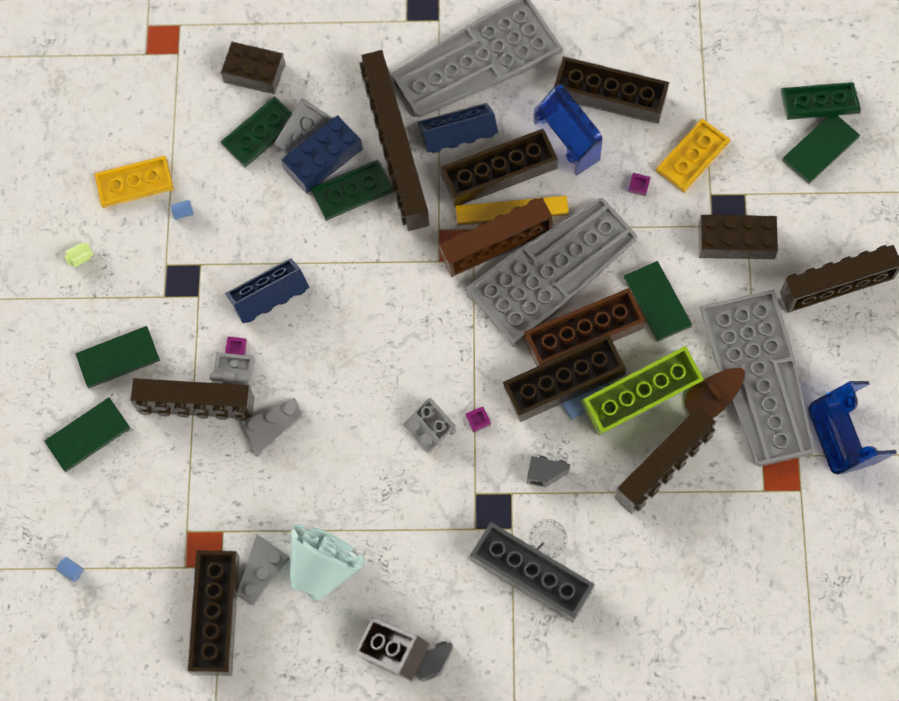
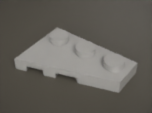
(301, 125)
(269, 425)
(261, 569)

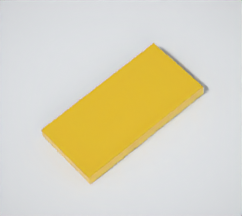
(693, 155)
(134, 181)

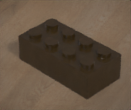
(738, 237)

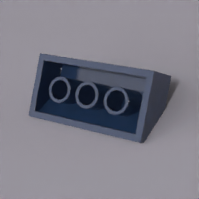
(458, 127)
(267, 290)

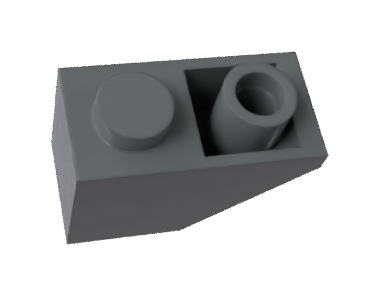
(545, 472)
(435, 661)

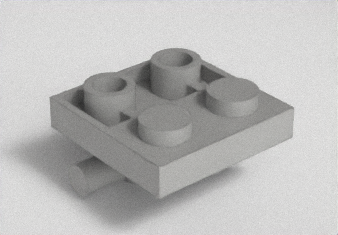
(233, 369)
(429, 425)

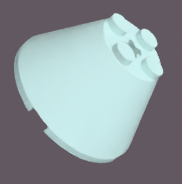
(320, 561)

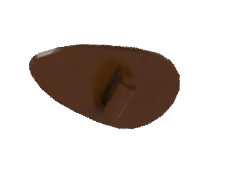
(715, 391)

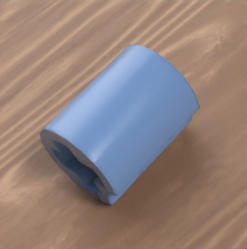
(182, 209)
(70, 569)

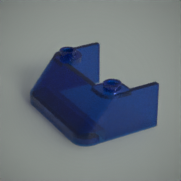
(572, 128)
(837, 432)

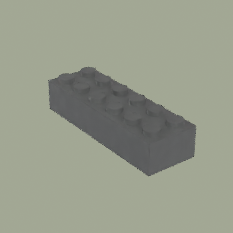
(532, 572)

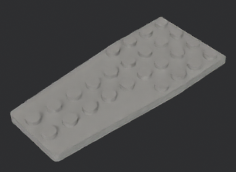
(477, 58)
(551, 269)
(770, 404)

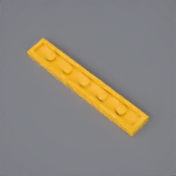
(488, 211)

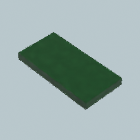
(820, 100)
(257, 132)
(820, 148)
(351, 190)
(657, 301)
(117, 357)
(87, 434)

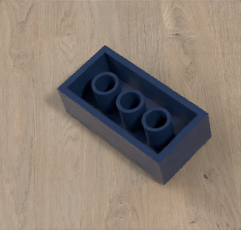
(322, 154)

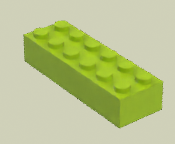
(641, 390)

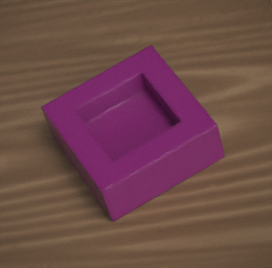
(639, 184)
(236, 345)
(478, 419)

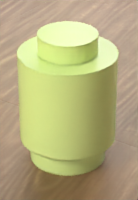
(78, 255)

